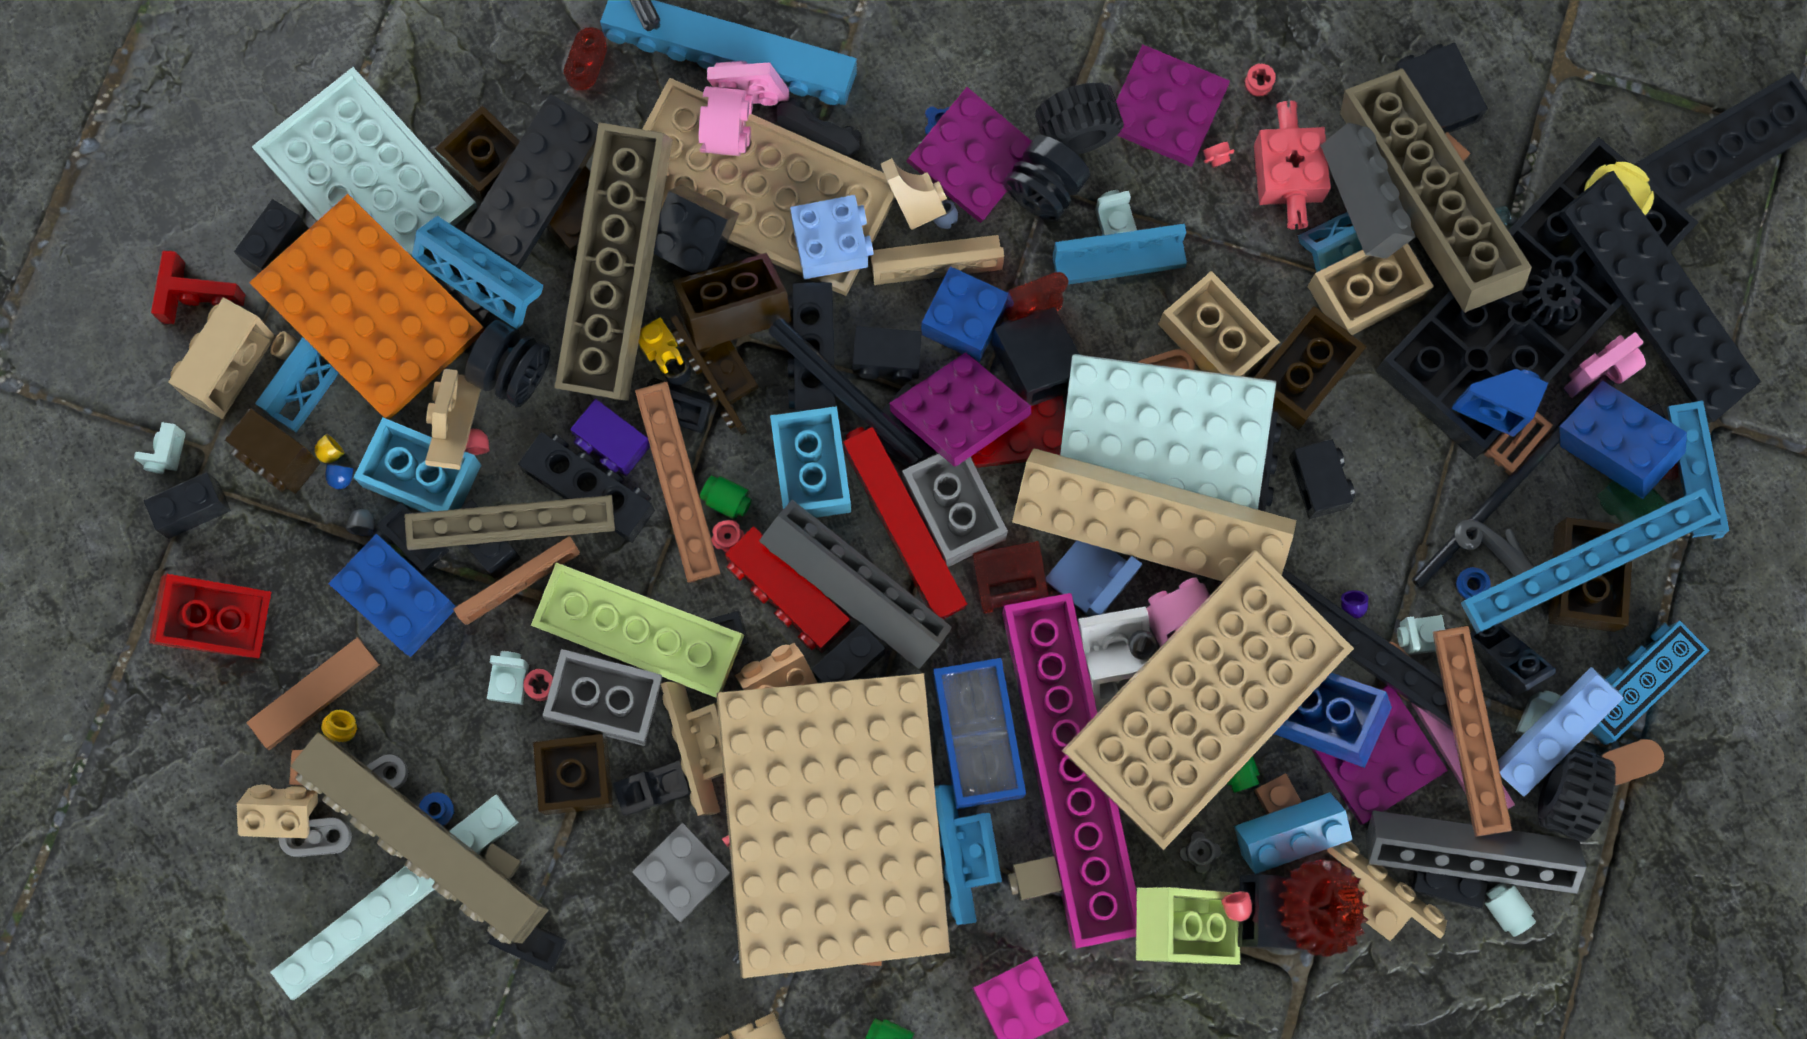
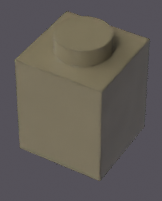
(1035, 879)

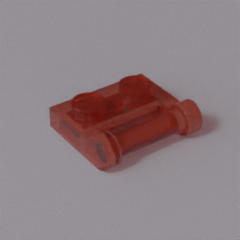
(1033, 296)
(1010, 566)

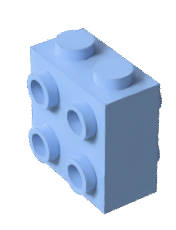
(831, 236)

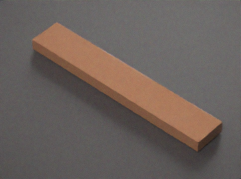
(677, 482)
(1472, 731)

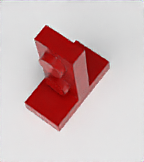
(174, 288)

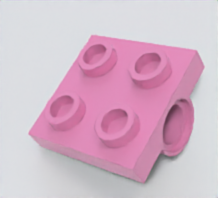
(757, 79)
(1618, 361)

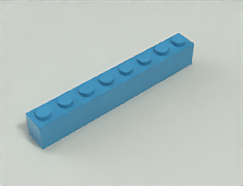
(713, 40)

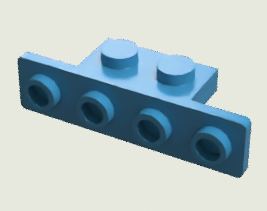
(968, 854)

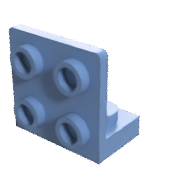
(1092, 576)

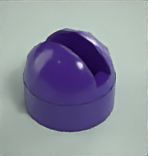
(1355, 603)

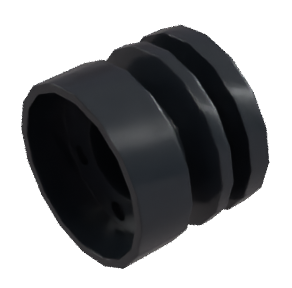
(1046, 178)
(507, 363)

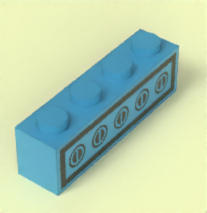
(1649, 677)

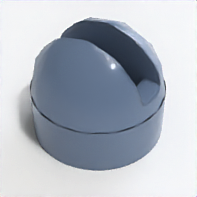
(947, 219)

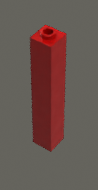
(903, 523)

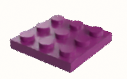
(1169, 104)
(971, 154)
(960, 409)
(1396, 768)

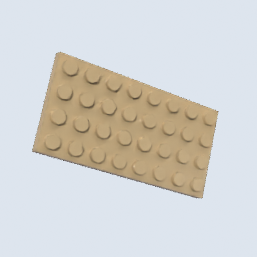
(766, 180)
(1208, 699)

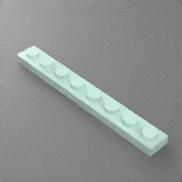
(382, 906)

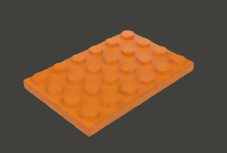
(367, 307)

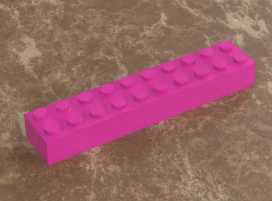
(1079, 816)

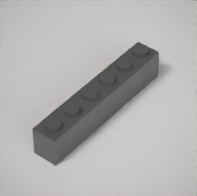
(855, 584)
(1455, 851)

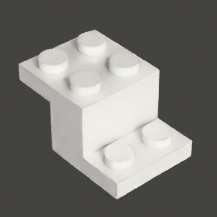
(1107, 650)

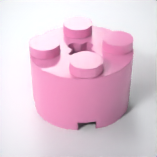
(724, 121)
(1171, 610)

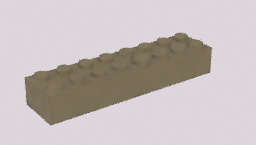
(1438, 192)
(613, 261)
(419, 838)

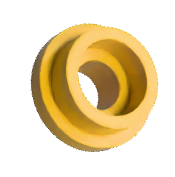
(339, 726)

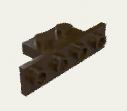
(724, 370)

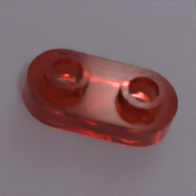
(585, 56)

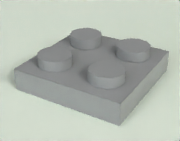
(681, 872)

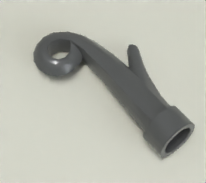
(1507, 552)

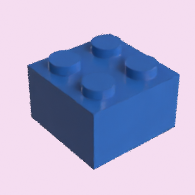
(964, 313)

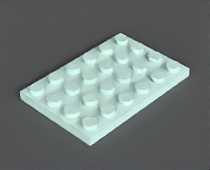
(359, 147)
(1170, 425)

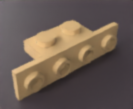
(451, 419)
(698, 744)
(1389, 901)

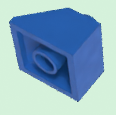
(1503, 400)

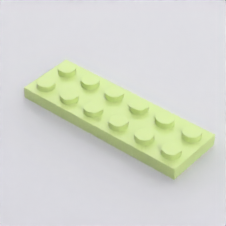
(637, 630)

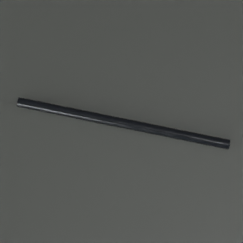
(1498, 496)

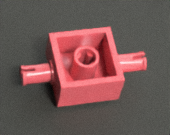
(1278, 153)

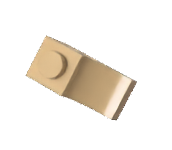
(915, 194)

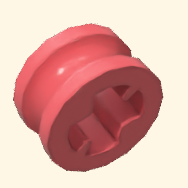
(1268, 76)
(531, 691)

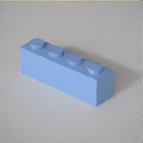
(1558, 731)

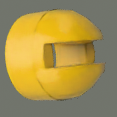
(328, 449)

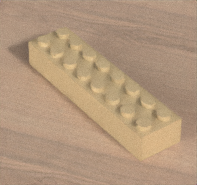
(1147, 517)

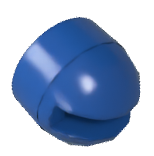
(338, 476)

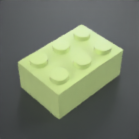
(1185, 927)

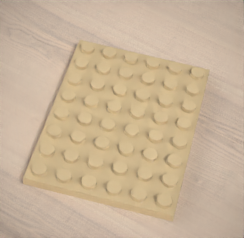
(832, 824)

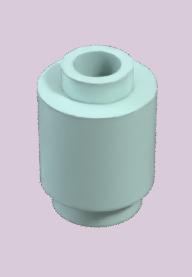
(1510, 909)

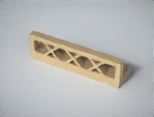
(934, 259)

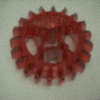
(1324, 930)

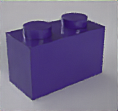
(609, 438)

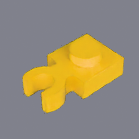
(659, 344)

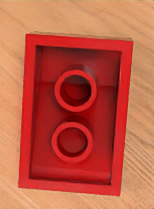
(209, 616)

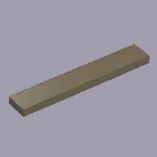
(509, 522)

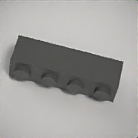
(1367, 190)

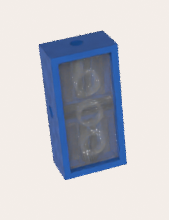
(978, 733)

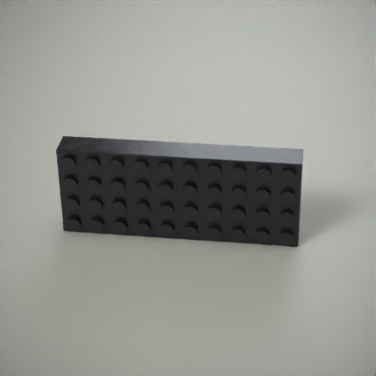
(1462, 348)

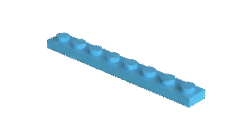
(1590, 560)

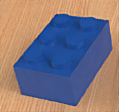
(1623, 439)
(392, 595)
(1339, 719)

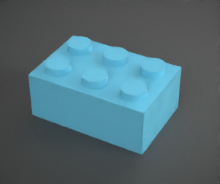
(811, 461)
(398, 471)

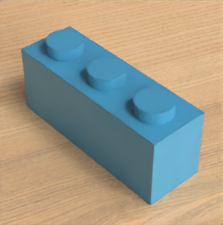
(1293, 833)

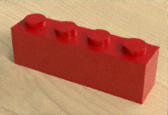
(791, 594)

